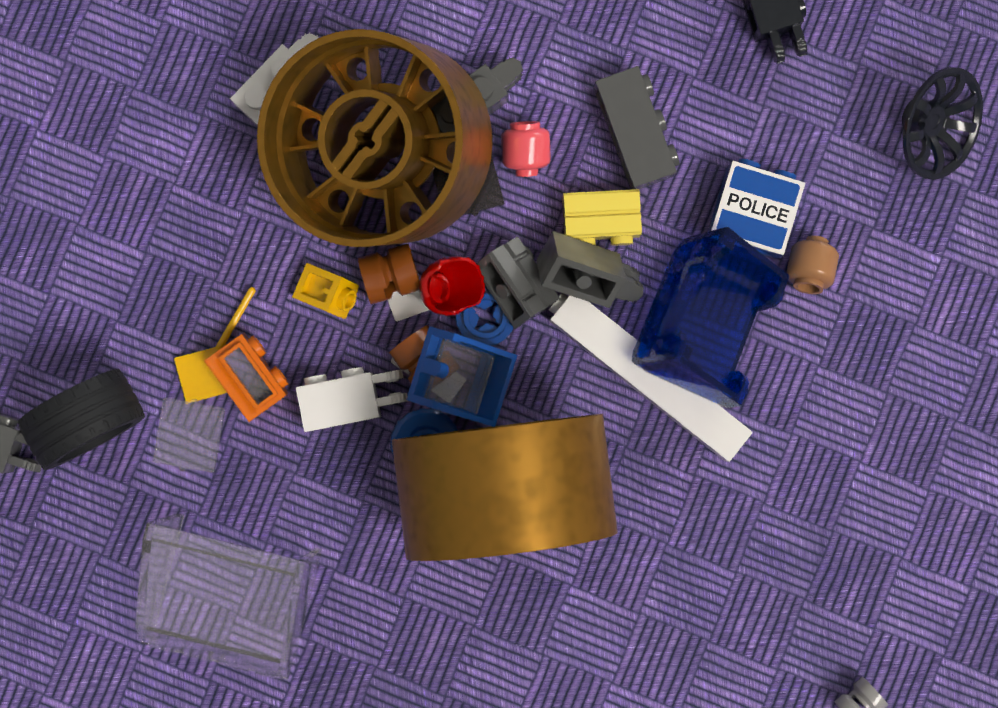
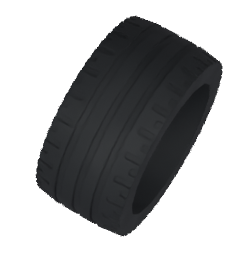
(81, 418)

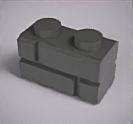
(515, 282)

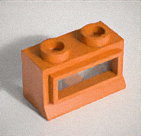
(248, 376)

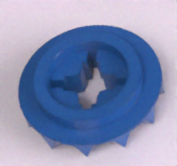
(487, 334)

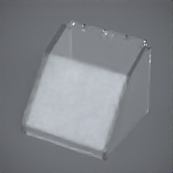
(221, 599)

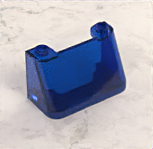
(707, 313)

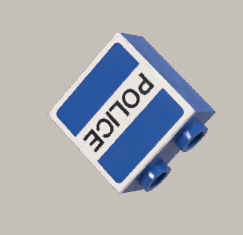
(758, 205)

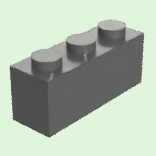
(636, 128)

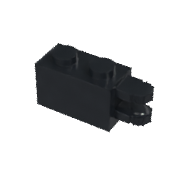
(774, 18)

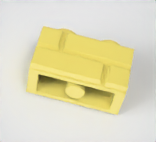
(603, 216)

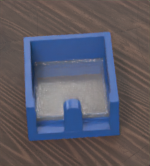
(461, 376)

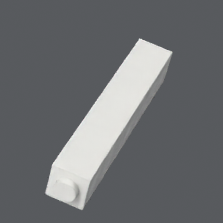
(614, 350)

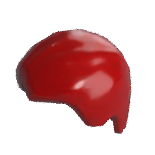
(452, 285)

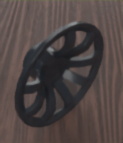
(929, 120)

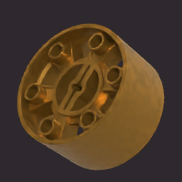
(361, 151)
(504, 489)

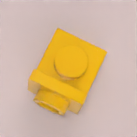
(326, 291)

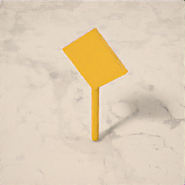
(194, 374)

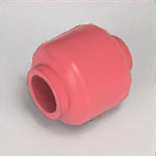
(525, 148)

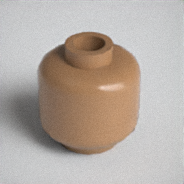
(812, 265)

